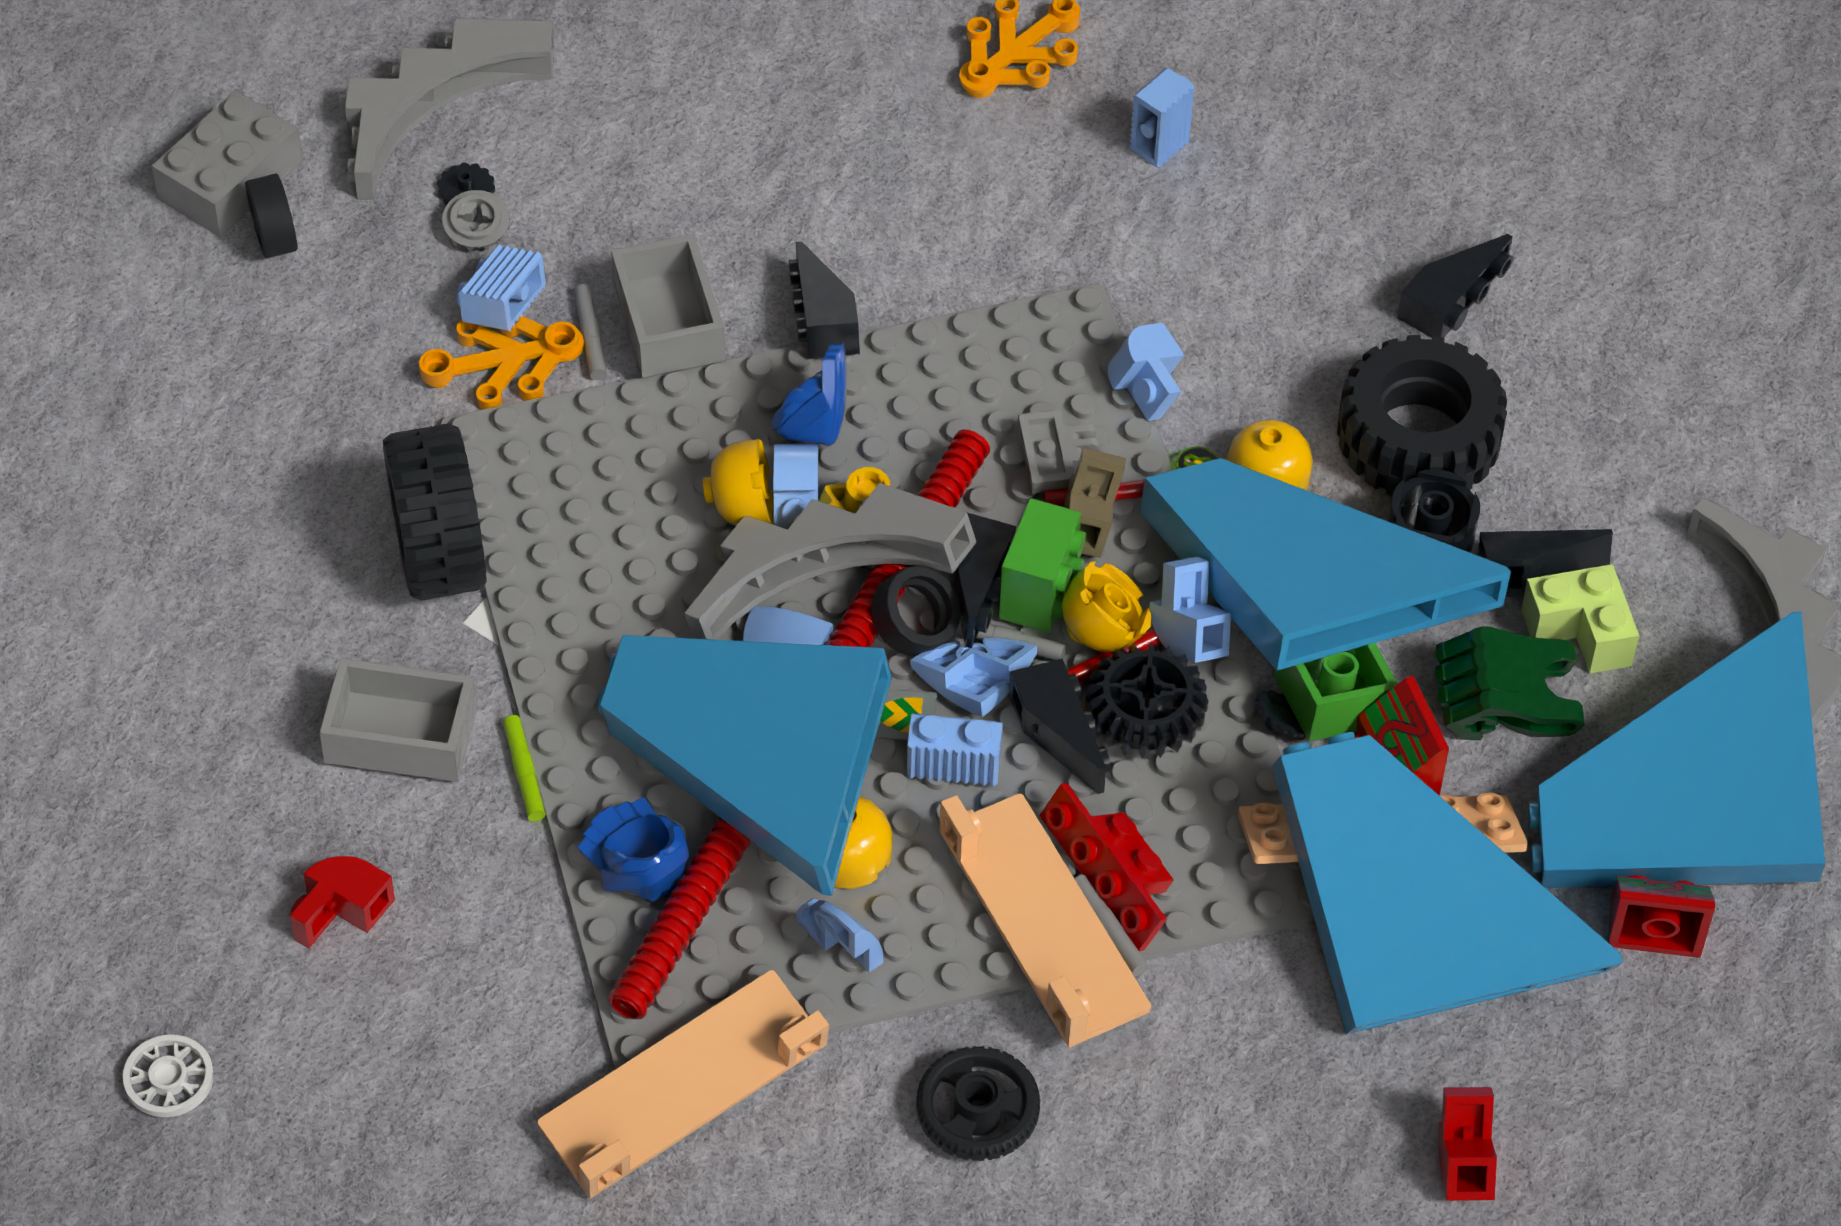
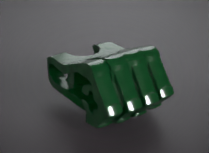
(1501, 679)

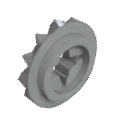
(461, 212)

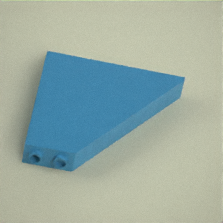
(1309, 570)
(756, 734)
(1698, 785)
(1414, 896)

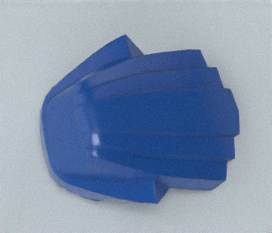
(816, 406)
(636, 850)

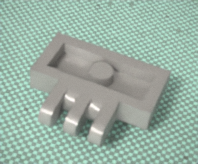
(1052, 448)

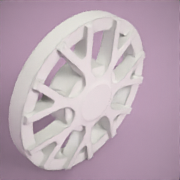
(168, 1076)

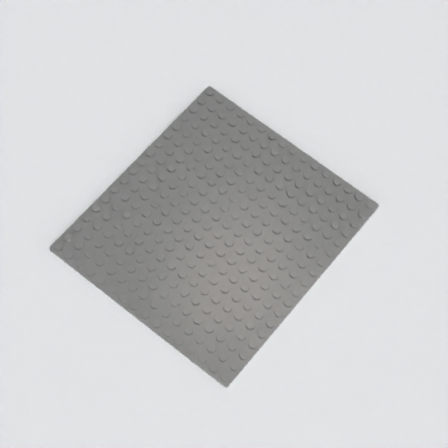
(607, 534)

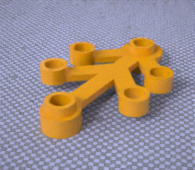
(983, 75)
(507, 355)

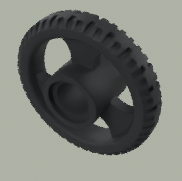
(971, 1120)

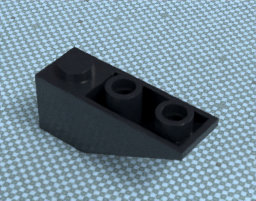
(1448, 287)
(825, 304)
(1544, 553)
(979, 575)
(1054, 719)

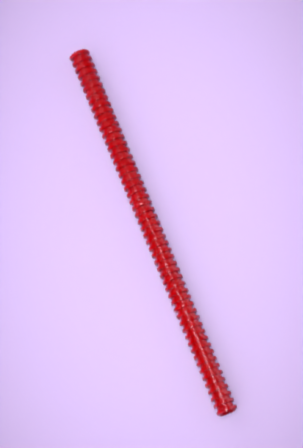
(725, 844)

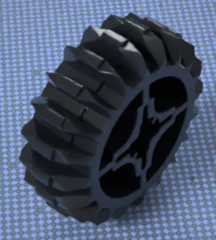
(1175, 700)

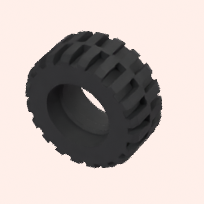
(1427, 375)
(434, 511)

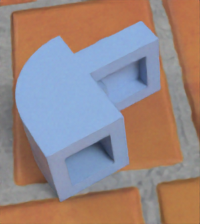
(1145, 368)
(794, 480)
(1185, 618)

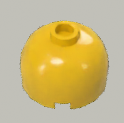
(1273, 450)
(741, 483)
(1104, 609)
(867, 847)

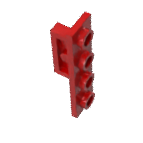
(1113, 860)

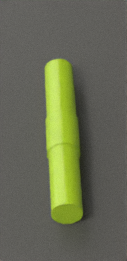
(524, 768)

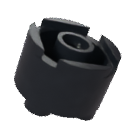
(1437, 507)

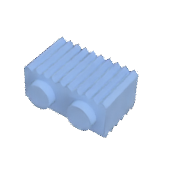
(1162, 117)
(501, 288)
(954, 749)

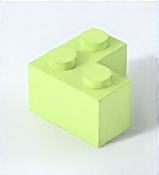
(1584, 607)

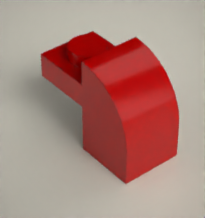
(343, 889)
(1466, 1144)

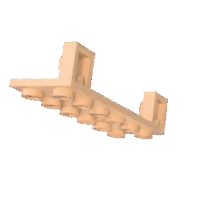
(1043, 917)
(682, 1082)

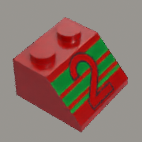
(1408, 731)
(1660, 915)

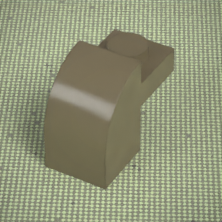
(1093, 494)

